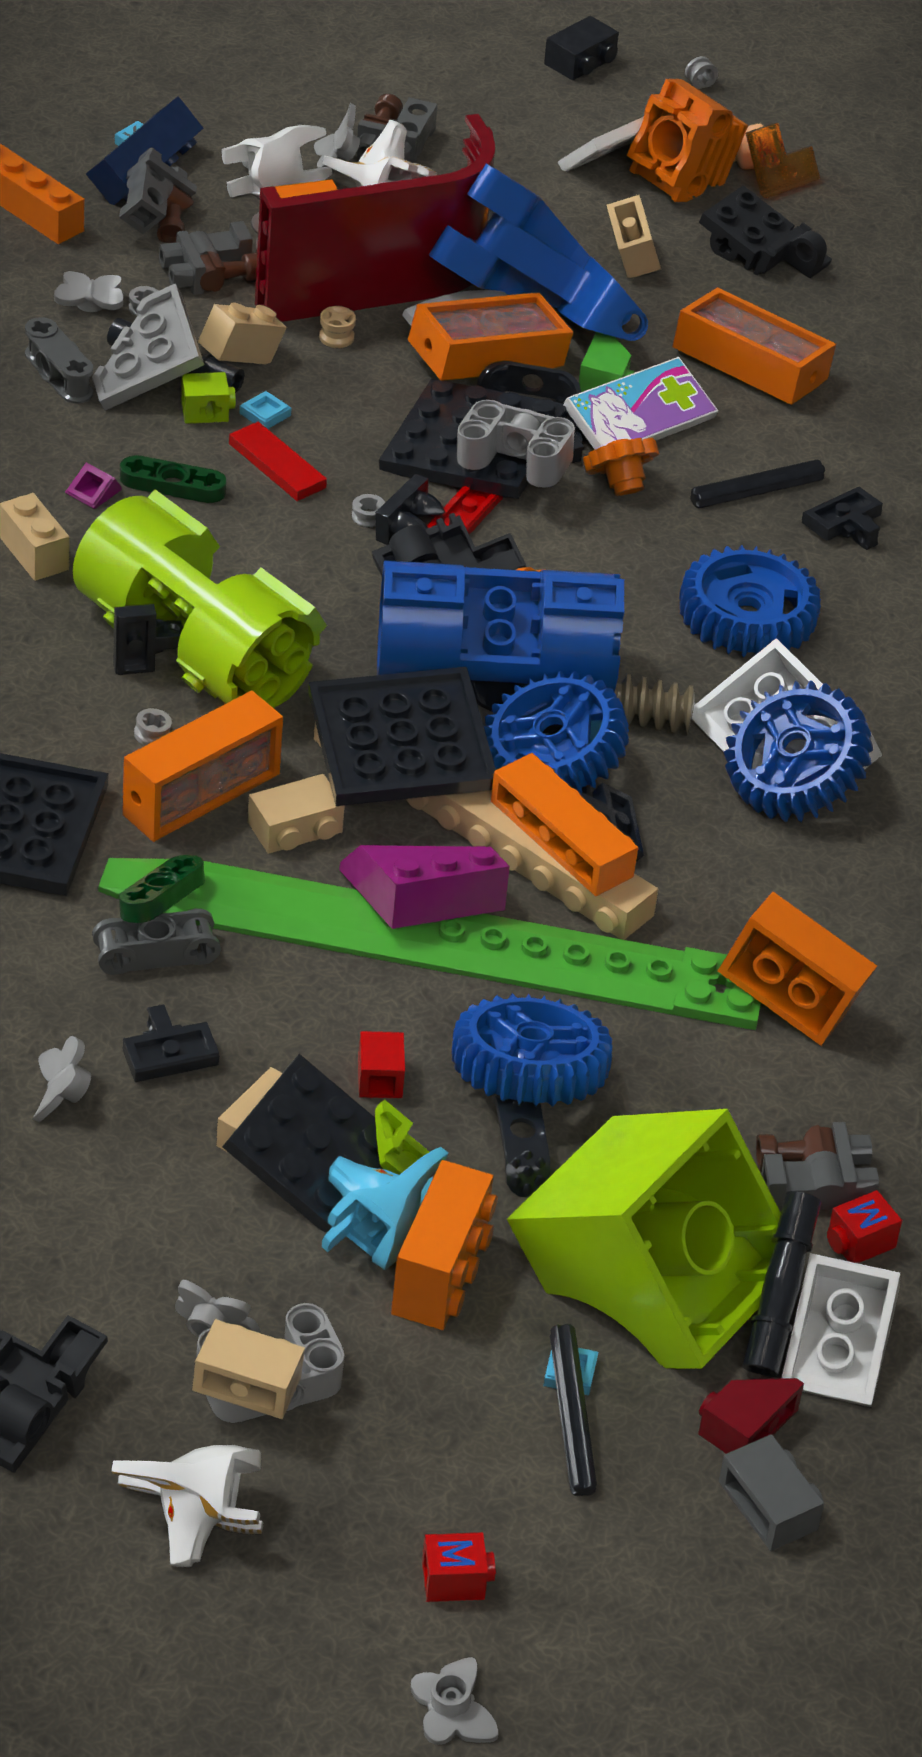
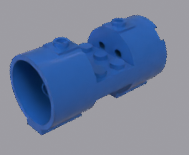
(499, 622)

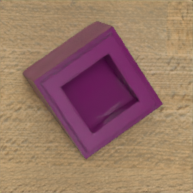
(93, 486)

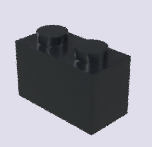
(581, 48)

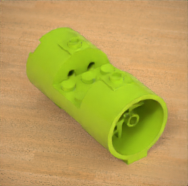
(234, 633)

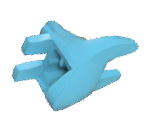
(378, 1205)

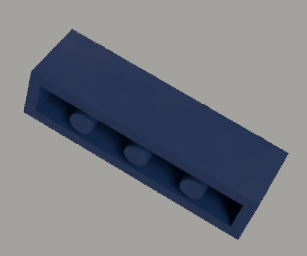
(167, 132)

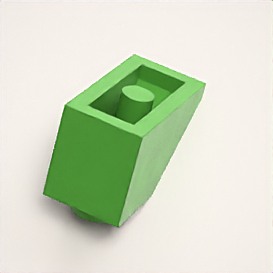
(604, 362)

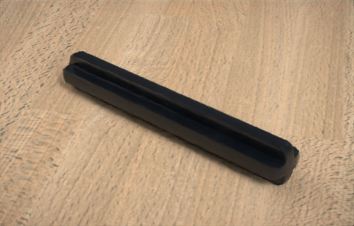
(757, 483)
(573, 1410)

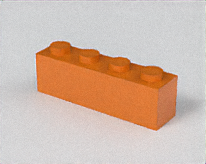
(39, 198)
(564, 824)

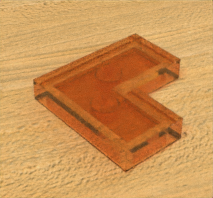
(776, 169)

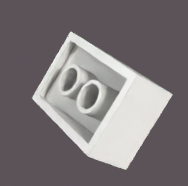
(842, 1329)

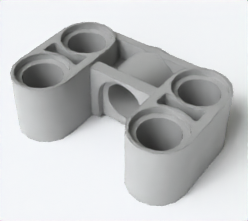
(520, 433)
(322, 1362)

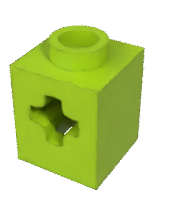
(206, 397)

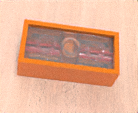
(470, 334)
(754, 345)
(202, 765)

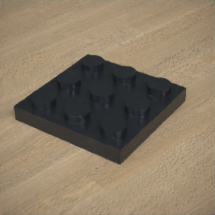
(299, 1135)

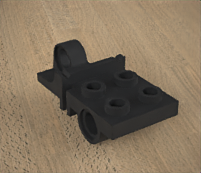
(762, 236)
(449, 546)
(37, 1384)

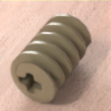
(656, 703)

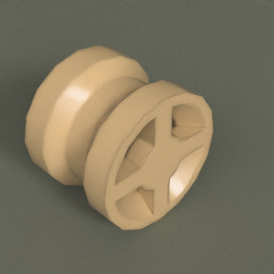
(337, 326)

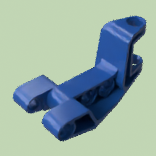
(533, 252)

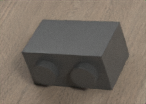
(771, 1492)

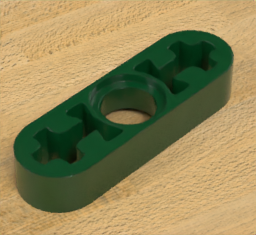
(165, 469)
(161, 888)

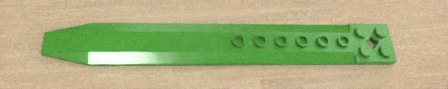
(467, 946)

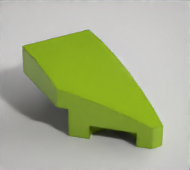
(395, 1146)

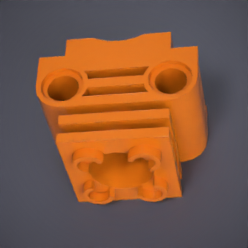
(685, 141)

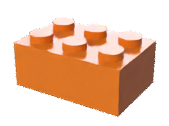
(797, 968)
(444, 1245)

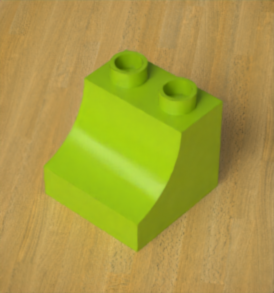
(657, 1230)

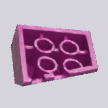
(428, 881)

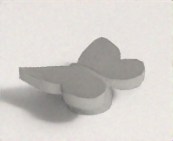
(341, 143)
(89, 294)
(63, 1076)
(202, 1309)
(453, 1705)

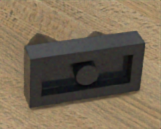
(405, 507)

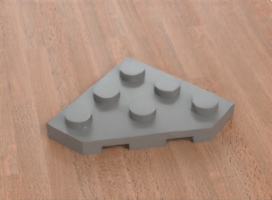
(150, 351)

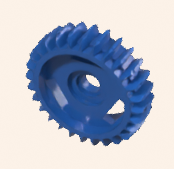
(732, 579)
(572, 702)
(784, 778)
(537, 1050)

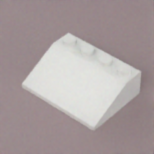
(762, 673)

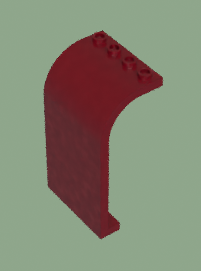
(369, 240)

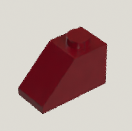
(748, 1411)

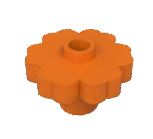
(622, 463)

